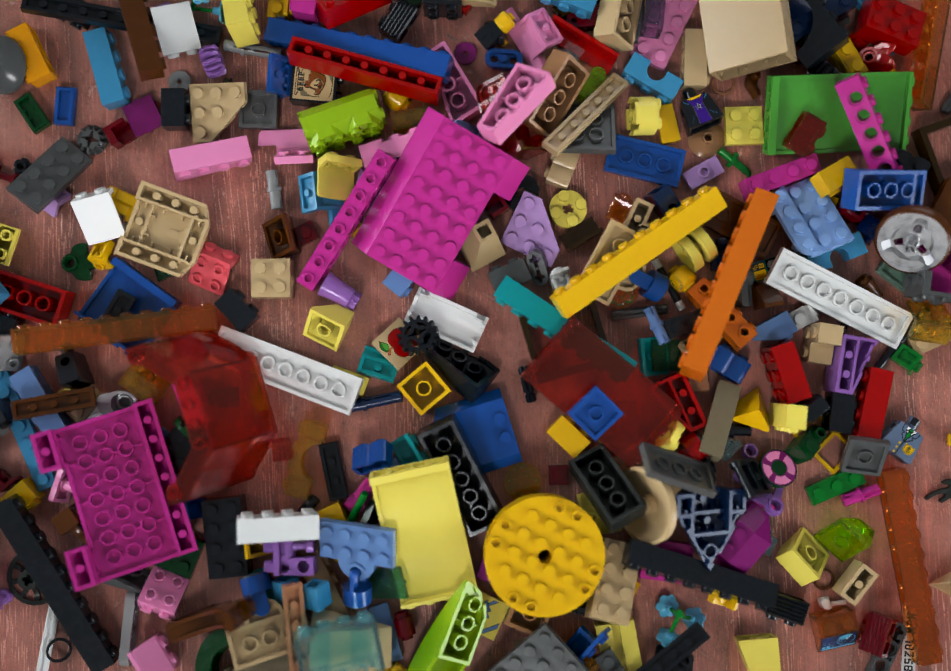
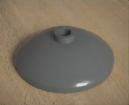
(12, 65)

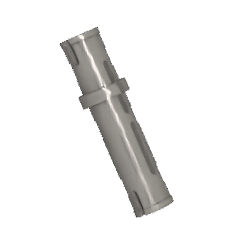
(229, 45)

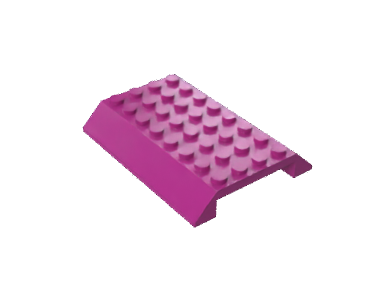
(435, 202)
(119, 488)

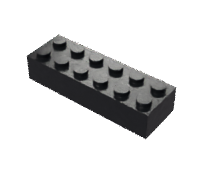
(473, 489)

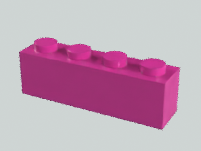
(781, 175)

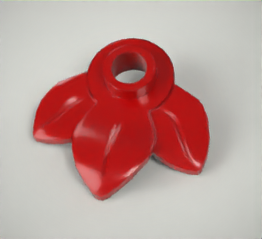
(880, 57)

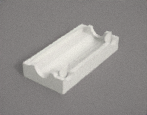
(454, 322)

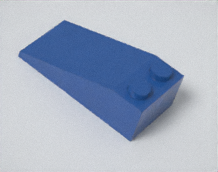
(882, 188)

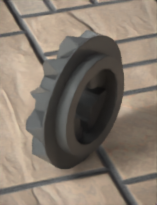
(95, 147)

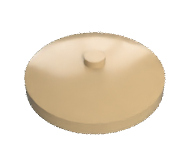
(660, 509)

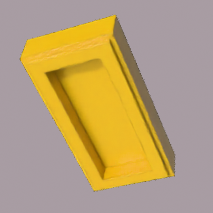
(669, 131)

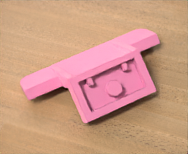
(534, 35)
(290, 146)

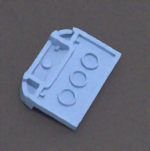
(810, 220)

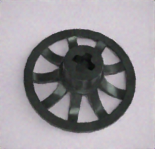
(25, 582)

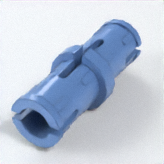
(656, 325)

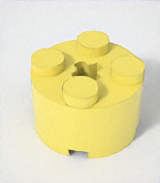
(643, 115)

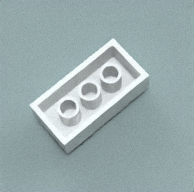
(277, 526)

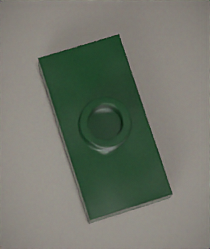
(32, 113)

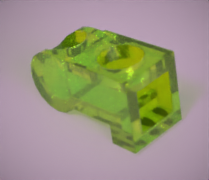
(595, 79)

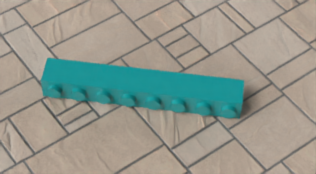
(535, 310)

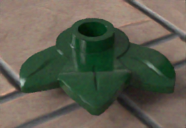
(82, 266)

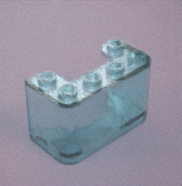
(339, 644)

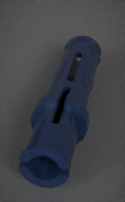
(367, 403)

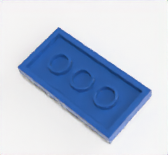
(646, 161)

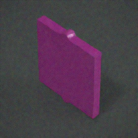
(143, 115)

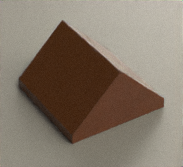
(281, 236)

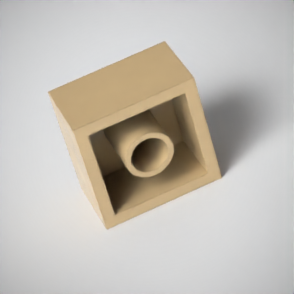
(272, 278)

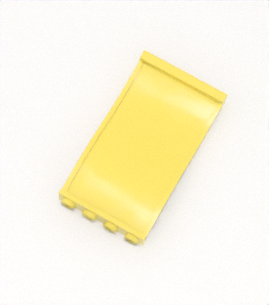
(429, 528)

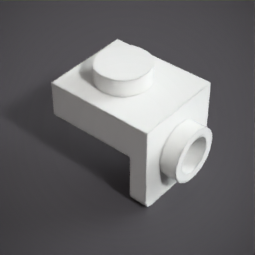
(559, 277)

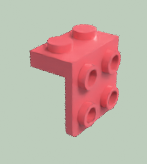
(213, 268)

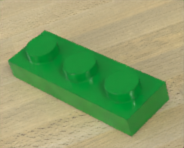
(833, 486)

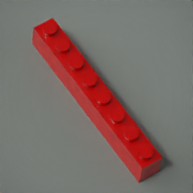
(365, 70)

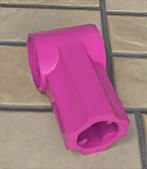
(350, 502)

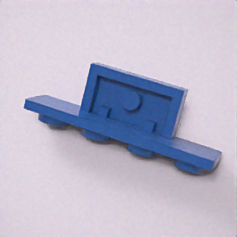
(584, 642)

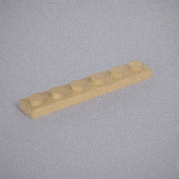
(584, 114)

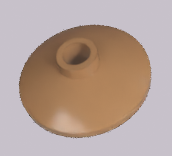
(704, 148)

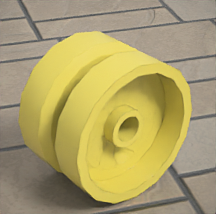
(696, 249)

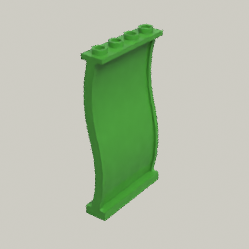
(816, 93)

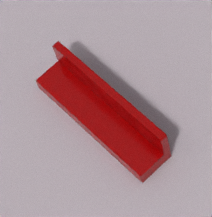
(595, 53)

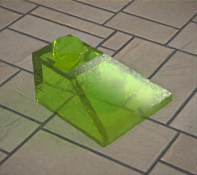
(845, 537)

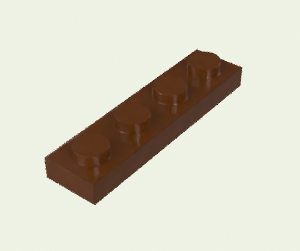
(53, 403)

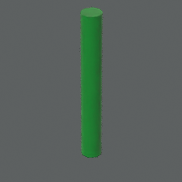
(358, 506)

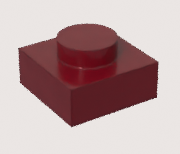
(306, 233)
(558, 474)

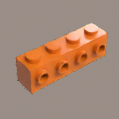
(736, 323)

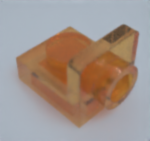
(619, 207)

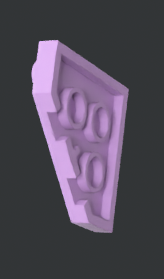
(531, 229)

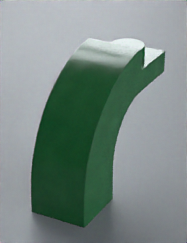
(211, 651)

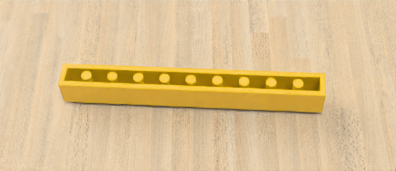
(638, 251)

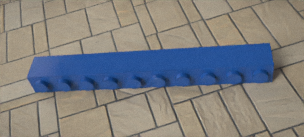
(280, 32)

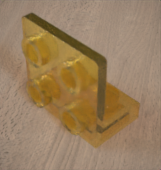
(930, 323)

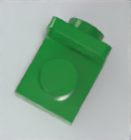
(908, 359)

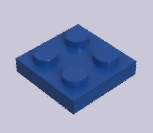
(595, 412)

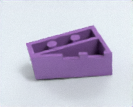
(848, 364)

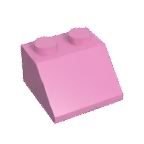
(154, 655)

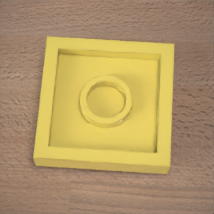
(743, 126)

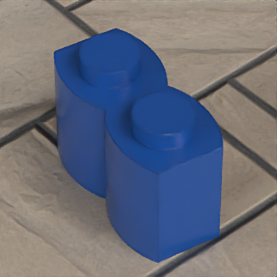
(729, 365)
(372, 457)

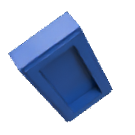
(65, 106)

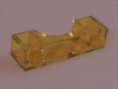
(298, 481)

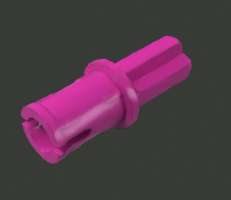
(860, 495)

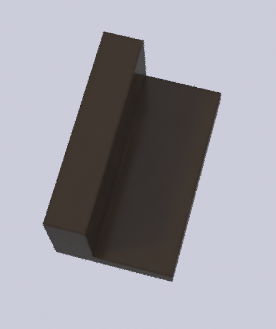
(580, 234)

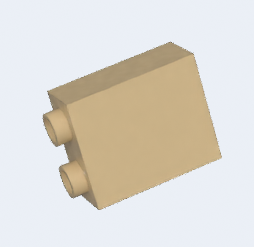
(746, 36)

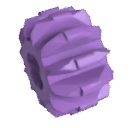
(212, 61)

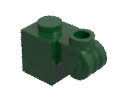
(807, 445)

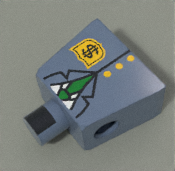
(903, 439)

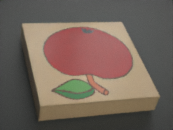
(388, 345)

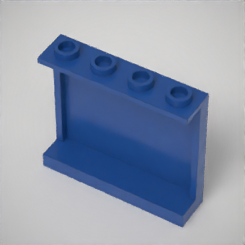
(127, 278)

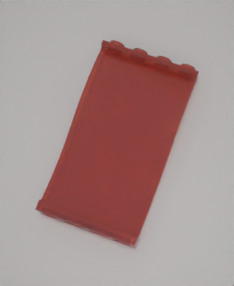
(580, 360)

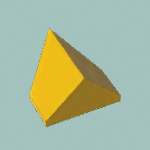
(752, 411)

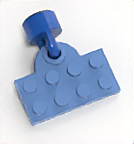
(358, 552)

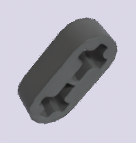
(542, 266)

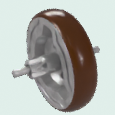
(905, 223)

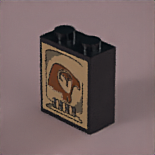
(313, 88)

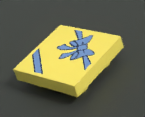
(495, 615)

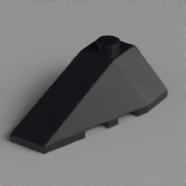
(463, 371)

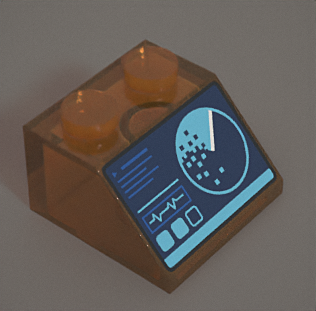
(834, 628)

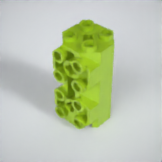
(343, 120)

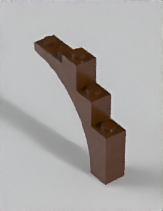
(224, 615)

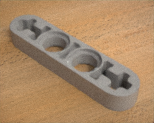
(129, 627)

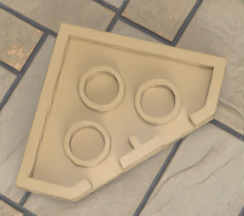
(215, 108)

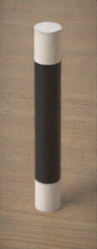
(673, 293)

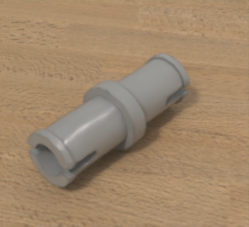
(274, 189)

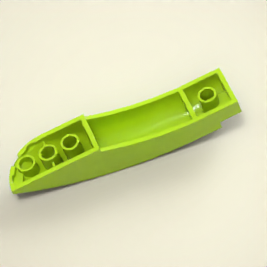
(454, 633)

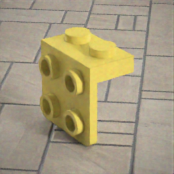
(336, 175)

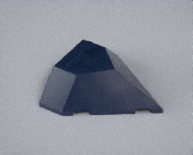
(710, 520)

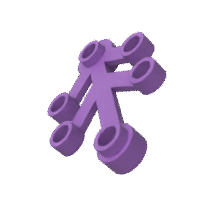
(766, 501)

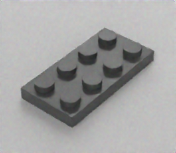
(49, 175)
(677, 470)

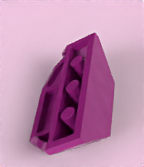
(747, 541)

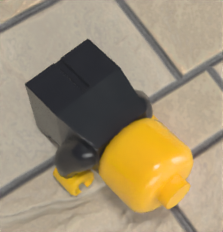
(493, 31)

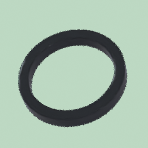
(62, 659)

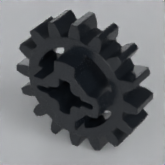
(410, 339)

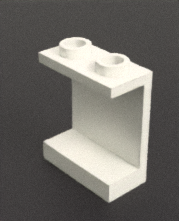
(176, 29)
(98, 215)

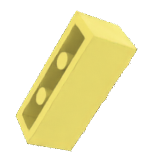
(788, 417)

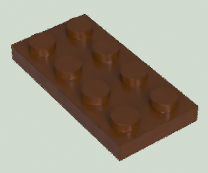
(727, 219)

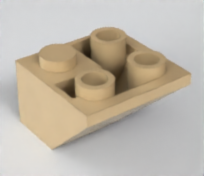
(482, 246)

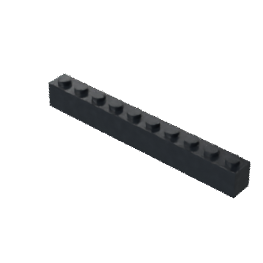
(56, 585)

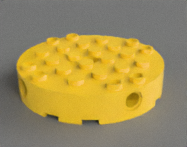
(550, 583)

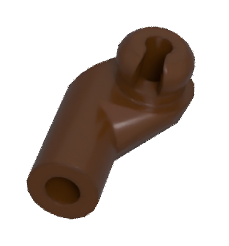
(750, 84)

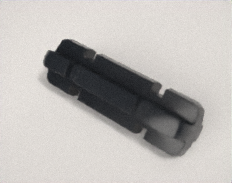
(527, 387)

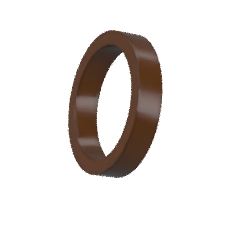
(831, 583)

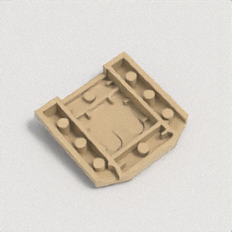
(165, 230)

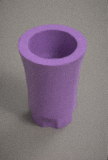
(339, 292)

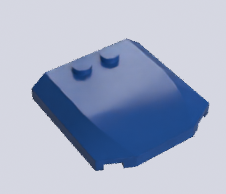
(486, 428)

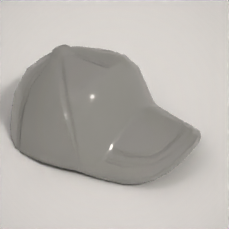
(115, 401)

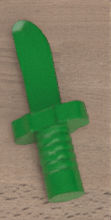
(732, 160)

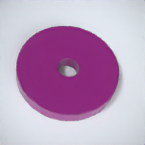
(465, 47)

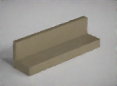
(720, 420)

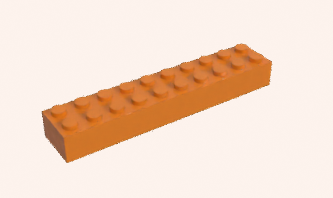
(730, 279)

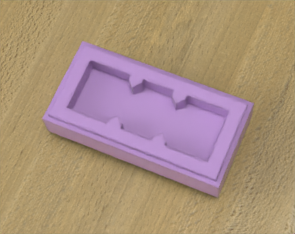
(702, 173)

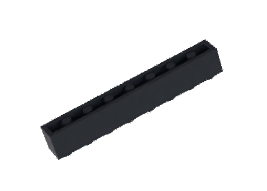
(694, 573)

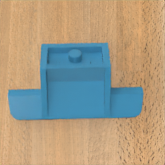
(312, 202)

